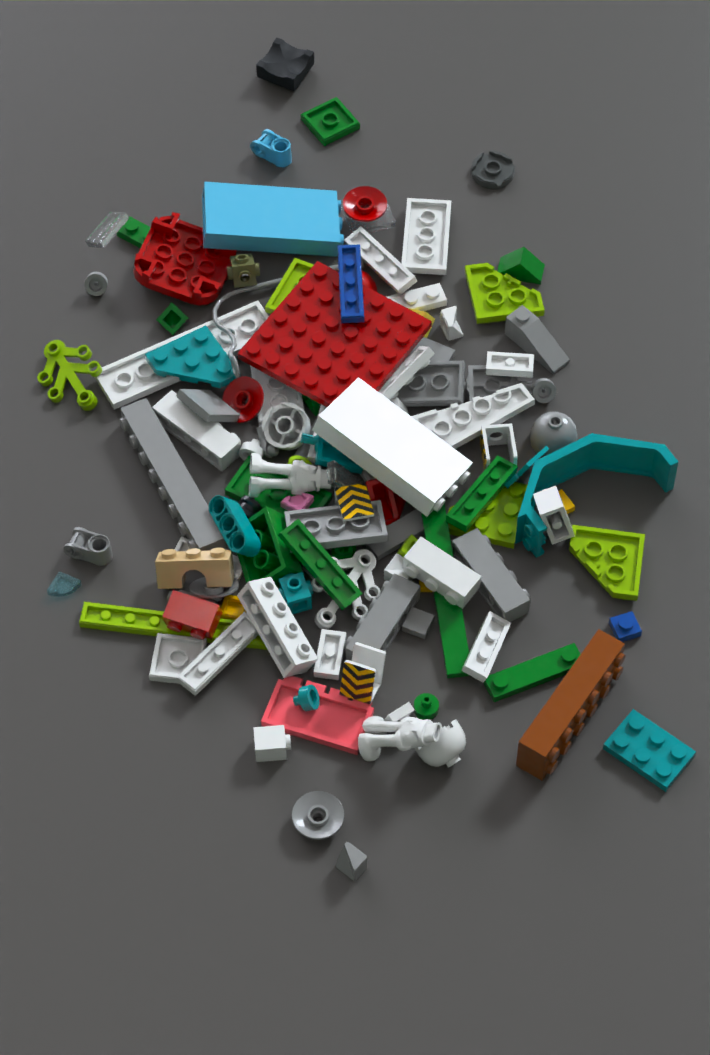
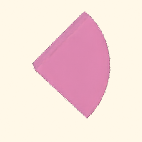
(297, 502)

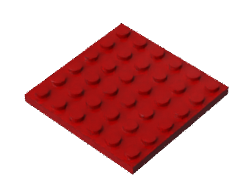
(318, 354)

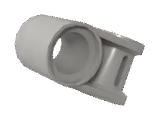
(85, 546)

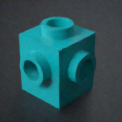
(296, 592)

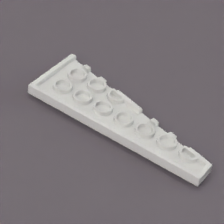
(464, 421)

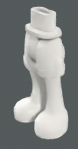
(300, 479)
(409, 734)

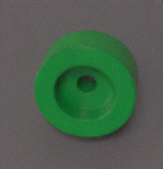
(426, 706)

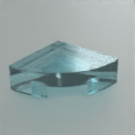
(63, 585)

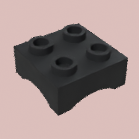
(285, 65)

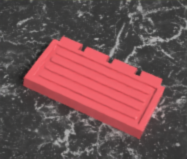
(333, 724)

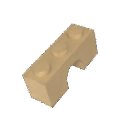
(213, 564)

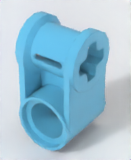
(273, 148)

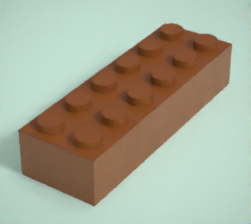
(570, 705)

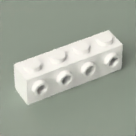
(277, 627)

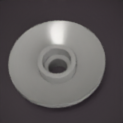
(199, 589)
(318, 805)

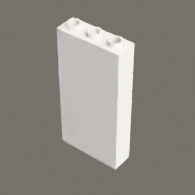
(393, 447)

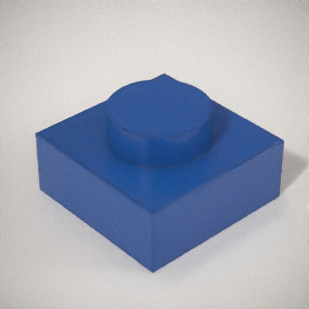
(625, 626)

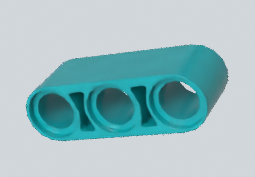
(234, 526)

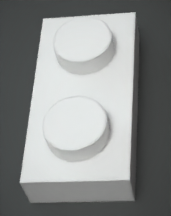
(510, 364)
(330, 654)

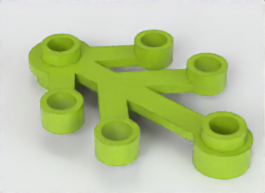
(67, 371)

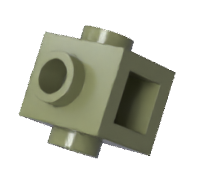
(243, 270)

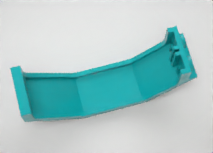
(588, 453)

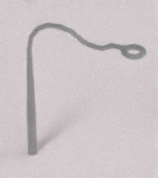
(272, 283)

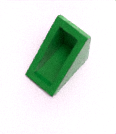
(522, 266)

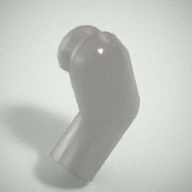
(269, 450)

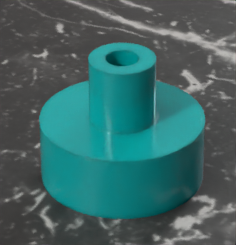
(307, 698)

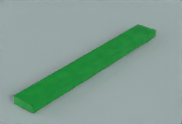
(449, 616)

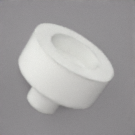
(250, 447)

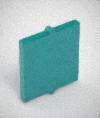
(528, 465)

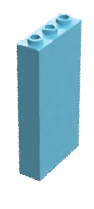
(271, 219)

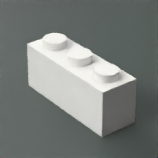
(441, 572)

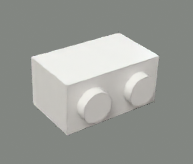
(554, 514)

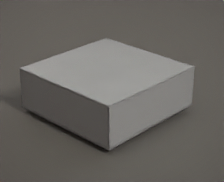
(418, 622)

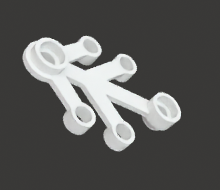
(358, 569)

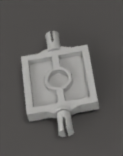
(484, 385)

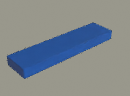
(350, 283)

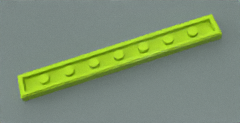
(141, 622)

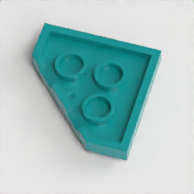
(193, 359)

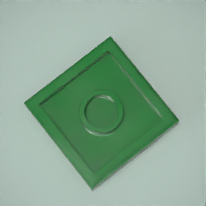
(330, 121)

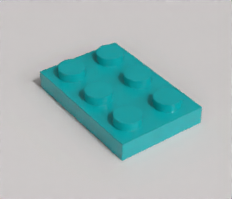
(649, 750)

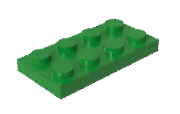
(271, 497)

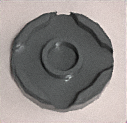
(493, 170)

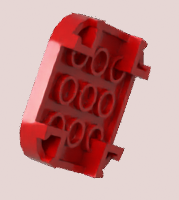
(177, 263)

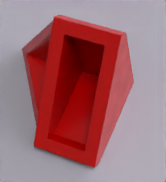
(391, 502)

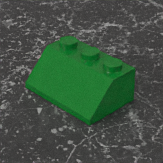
(274, 556)

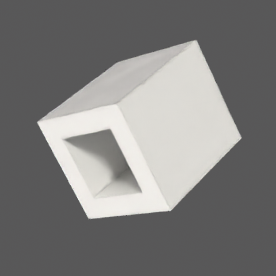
(271, 743)

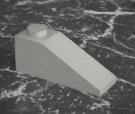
(535, 339)

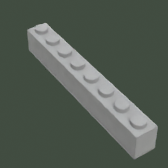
(171, 476)

